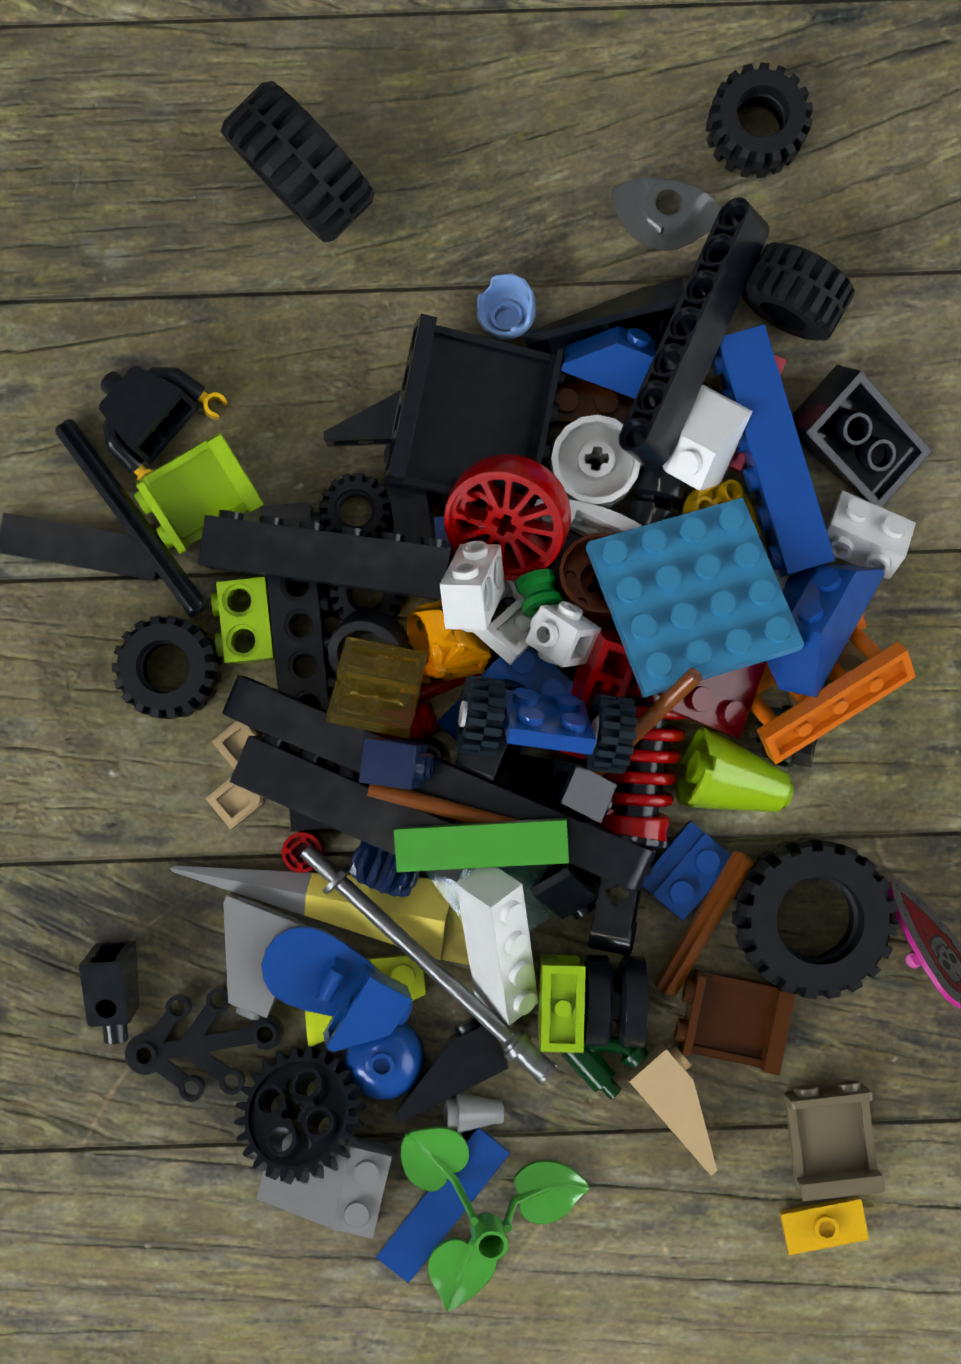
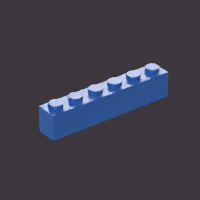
(773, 454)

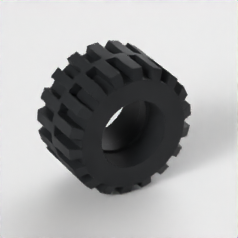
(766, 90)
(798, 291)
(133, 661)

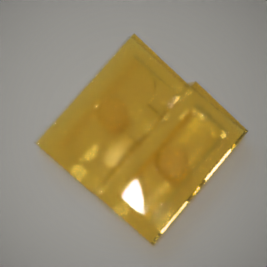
(377, 687)

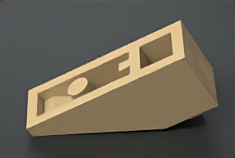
(672, 1094)

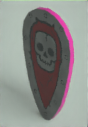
(931, 942)

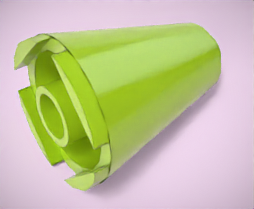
(729, 777)

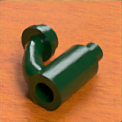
(597, 1072)

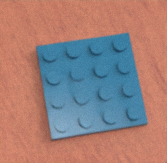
(693, 596)

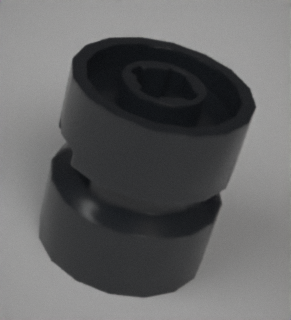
(656, 487)

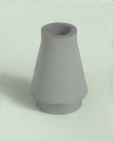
(471, 1112)

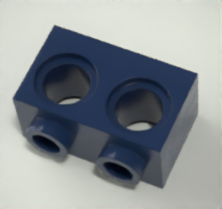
(395, 763)

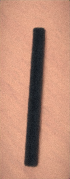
(131, 518)

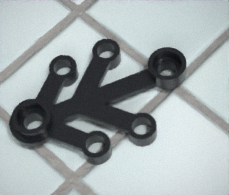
(196, 1045)

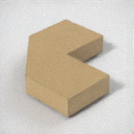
(229, 800)

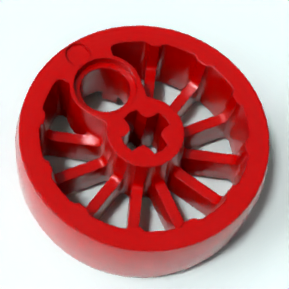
(479, 483)

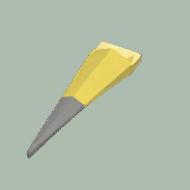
(421, 914)

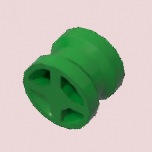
(538, 590)

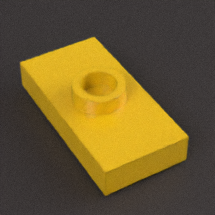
(824, 1225)

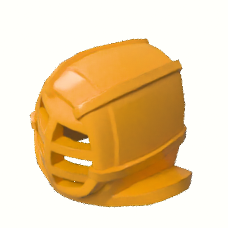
(450, 651)

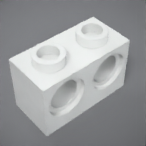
(472, 586)

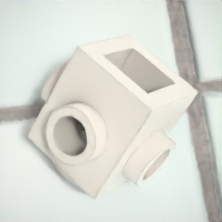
(562, 634)

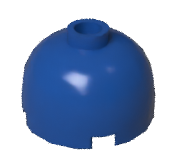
(388, 1064)

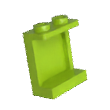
(195, 486)
(561, 1003)

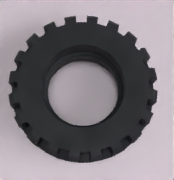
(298, 161)
(866, 932)

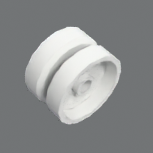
(593, 439)

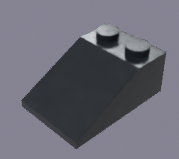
(859, 435)

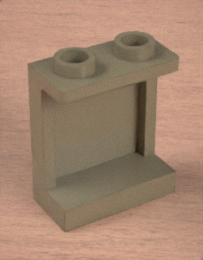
(832, 1141)

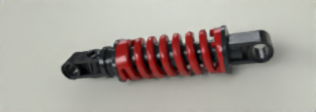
(637, 817)

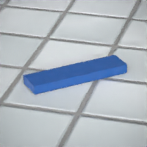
(441, 1209)

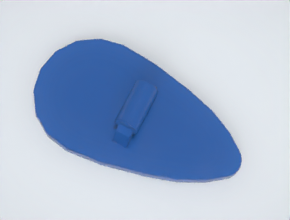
(311, 969)

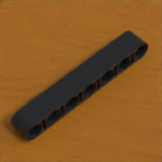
(694, 334)

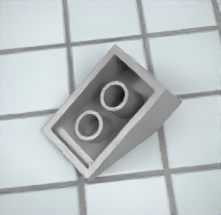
(345, 1198)

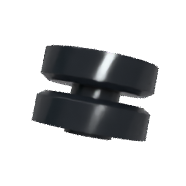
(615, 1001)

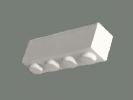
(498, 942)

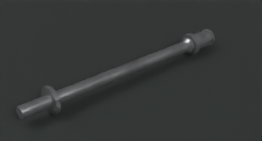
(515, 1044)

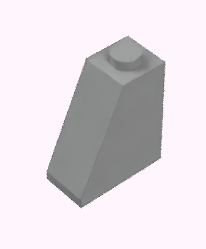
(247, 933)

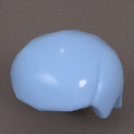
(506, 307)

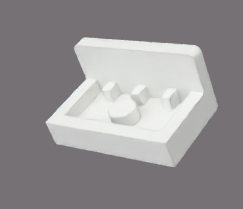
(868, 534)

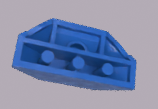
(826, 610)

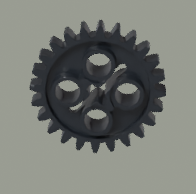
(268, 1129)

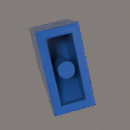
(612, 359)
(368, 1010)

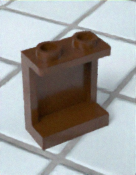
(734, 1020)

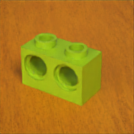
(254, 619)

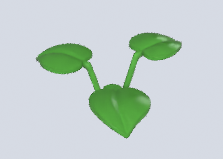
(461, 1267)

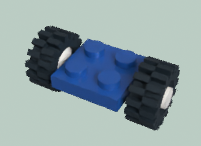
(546, 722)

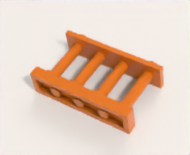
(836, 702)

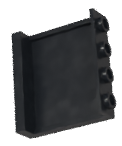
(469, 402)

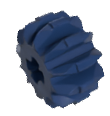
(379, 872)

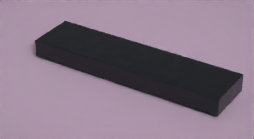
(73, 546)

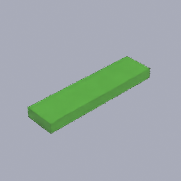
(481, 845)

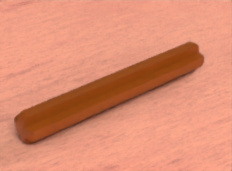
(704, 923)

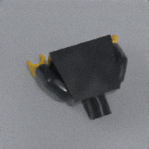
(148, 411)

